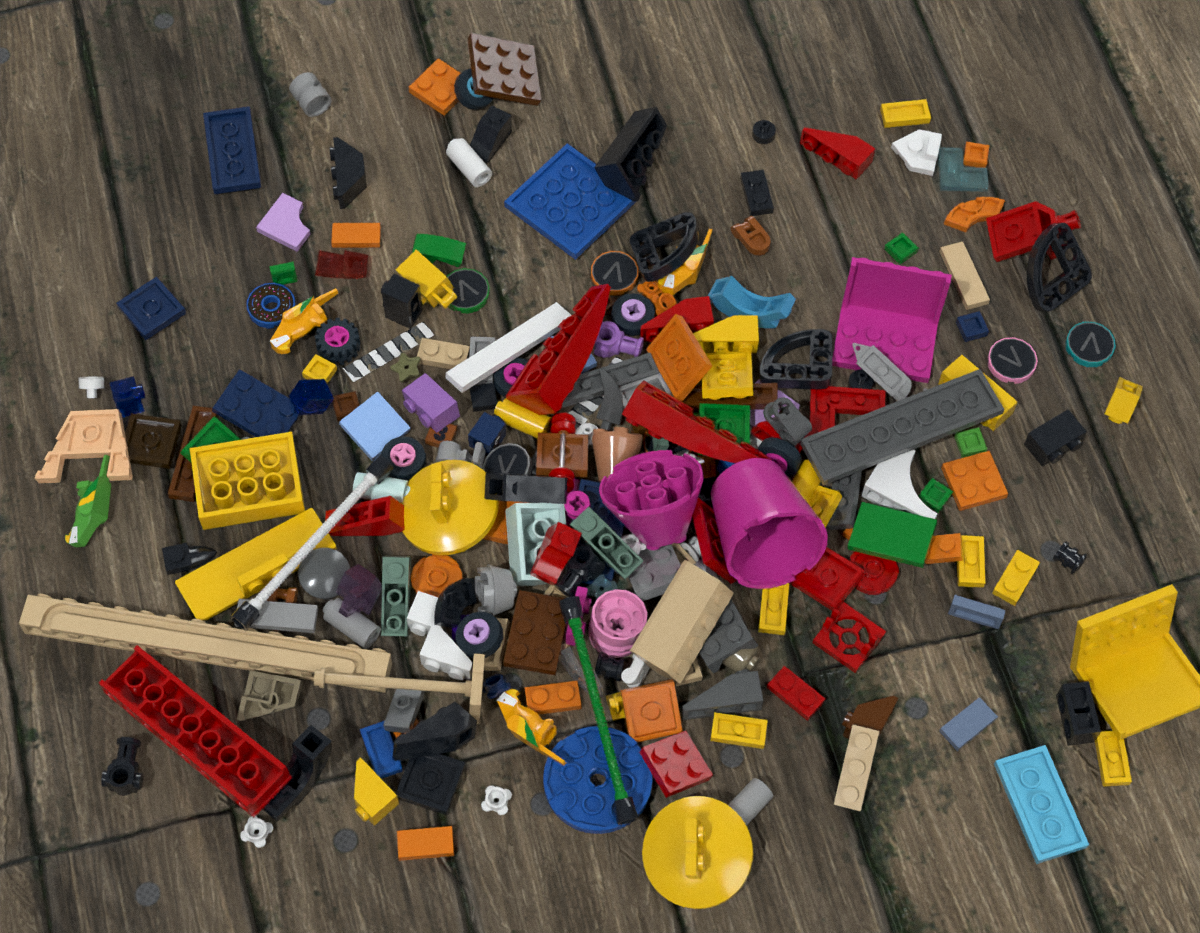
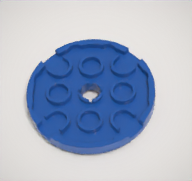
(571, 791)

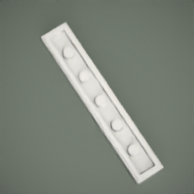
(507, 348)

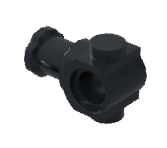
(582, 567)
(124, 766)

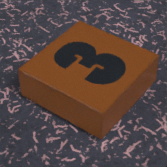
(445, 434)

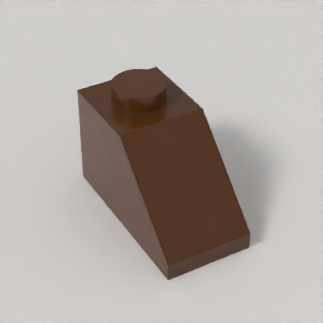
(870, 715)

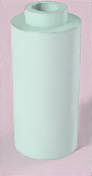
(388, 487)

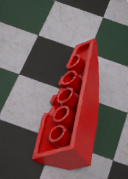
(553, 373)
(675, 422)

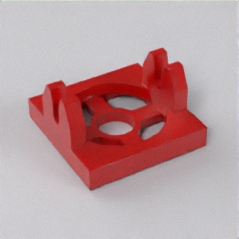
(844, 612)

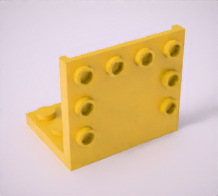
(1135, 664)

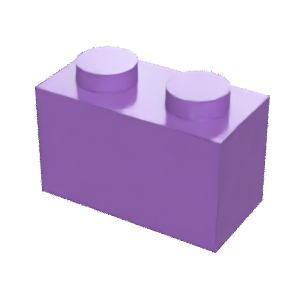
(430, 403)

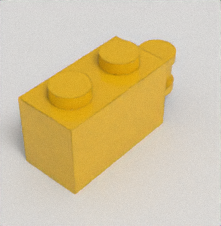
(433, 284)

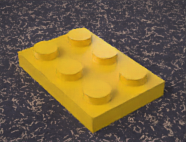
(728, 375)

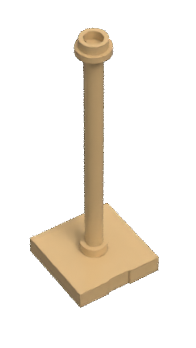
(471, 688)

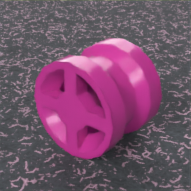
(575, 510)

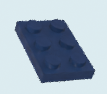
(255, 407)

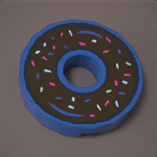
(265, 294)

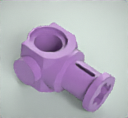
(617, 343)

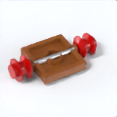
(562, 451)

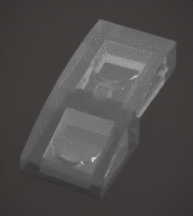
(575, 671)

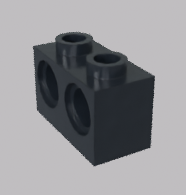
(1078, 713)

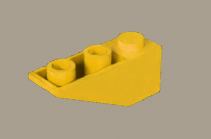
(730, 335)

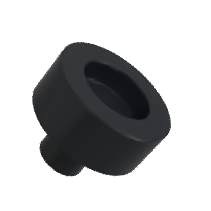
(763, 132)
(860, 379)

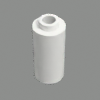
(468, 162)

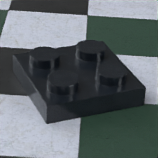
(431, 782)

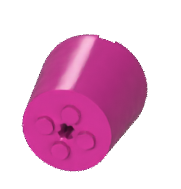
(765, 525)

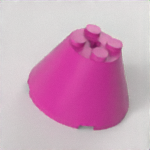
(654, 495)

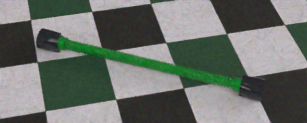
(624, 807)

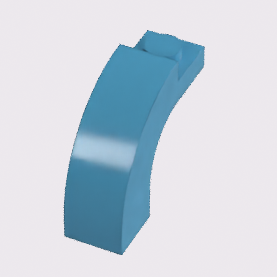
(734, 299)

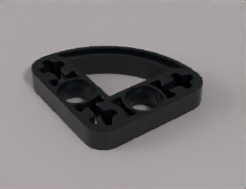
(678, 226)
(1070, 268)
(814, 369)

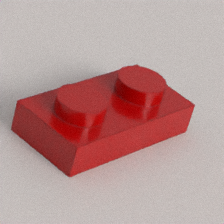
(796, 693)

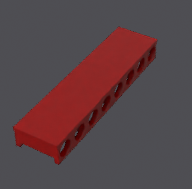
(196, 732)

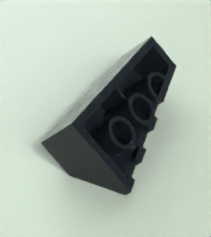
(631, 153)

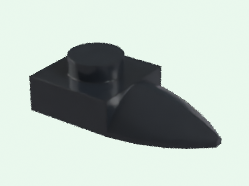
(185, 557)

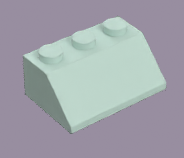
(525, 533)

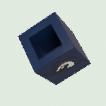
(489, 431)

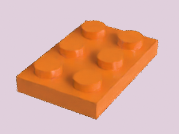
(679, 357)

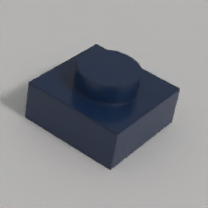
(972, 326)

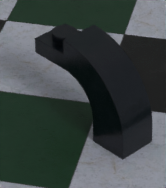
(306, 765)

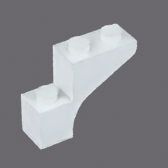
(439, 649)

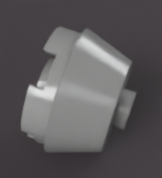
(495, 589)

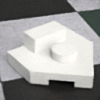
(919, 151)

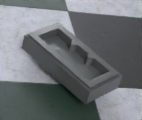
(403, 710)

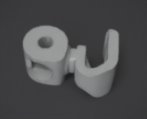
(452, 451)

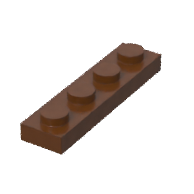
(762, 395)
(182, 482)

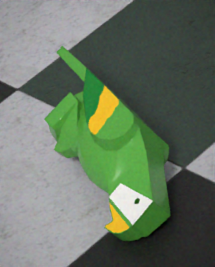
(91, 508)

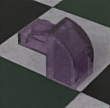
(359, 591)

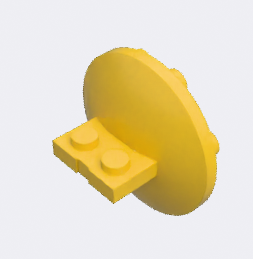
(448, 508)
(697, 852)

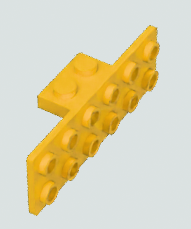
(248, 567)

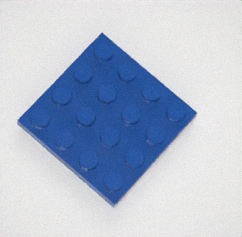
(568, 202)

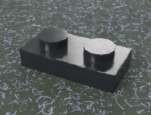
(756, 193)

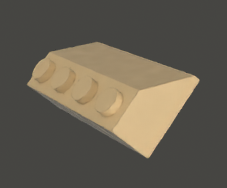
(681, 622)

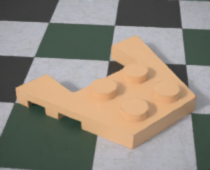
(89, 436)

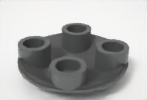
(322, 572)

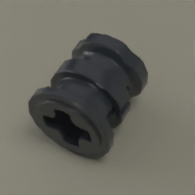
(1070, 557)
(609, 667)

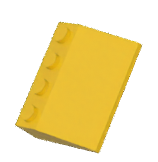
(247, 480)

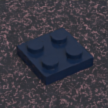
(151, 308)

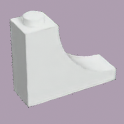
(892, 487)

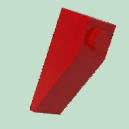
(370, 518)

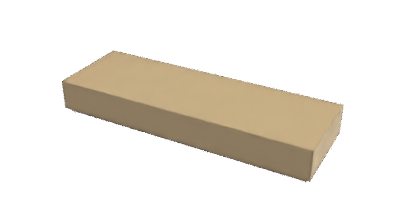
(964, 275)

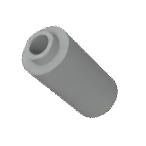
(355, 626)
(751, 800)

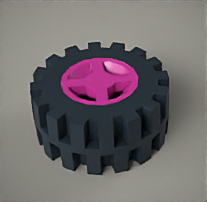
(342, 333)

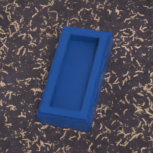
(380, 750)

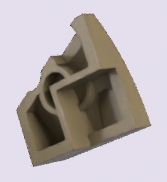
(268, 695)

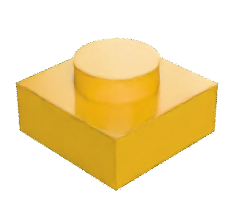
(319, 369)

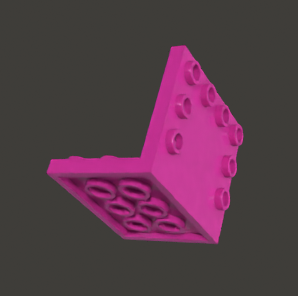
(894, 311)

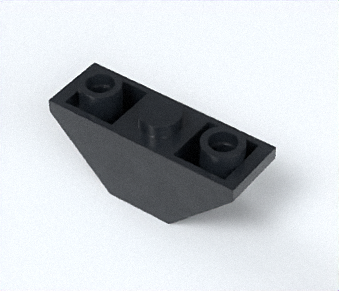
(348, 172)

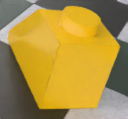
(1123, 401)
(372, 794)

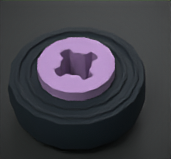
(631, 323)
(489, 635)

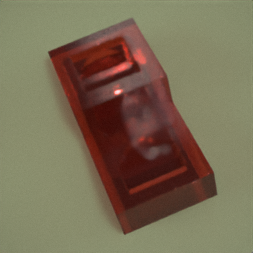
(346, 266)

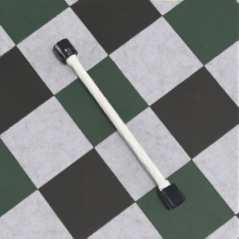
(248, 612)

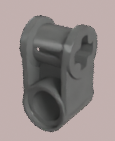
(788, 422)

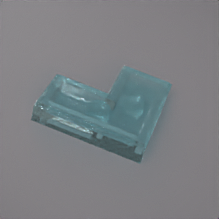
(957, 177)

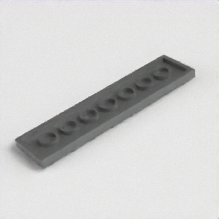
(901, 426)

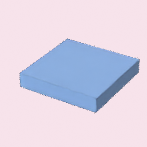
(374, 425)

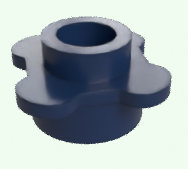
(495, 686)

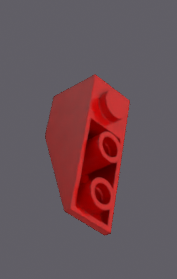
(841, 150)
(695, 311)

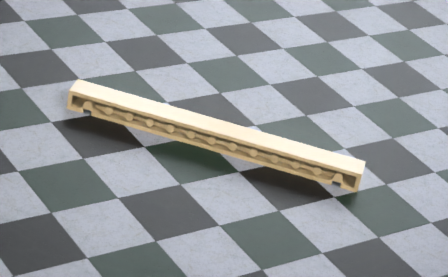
(198, 641)

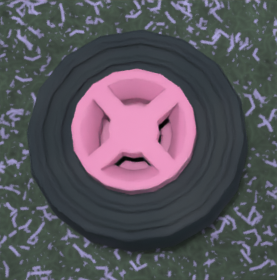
(401, 449)

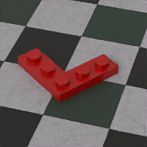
(841, 400)

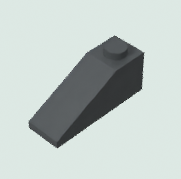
(732, 695)

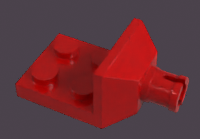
(1018, 229)

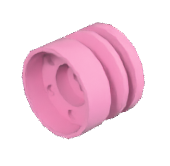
(613, 611)

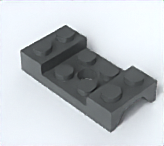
(728, 634)

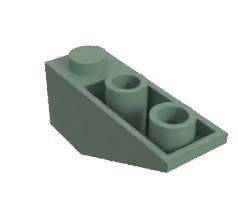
(606, 543)
(395, 595)

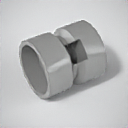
(310, 94)

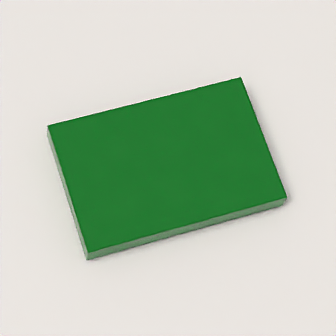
(892, 534)

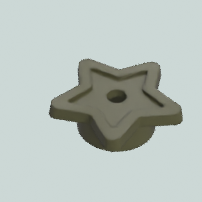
(411, 372)

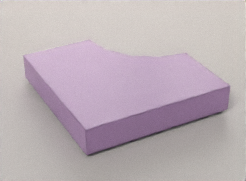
(284, 223)

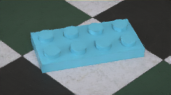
(1041, 804)

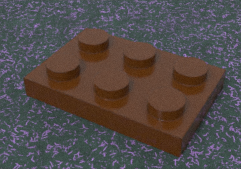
(535, 634)

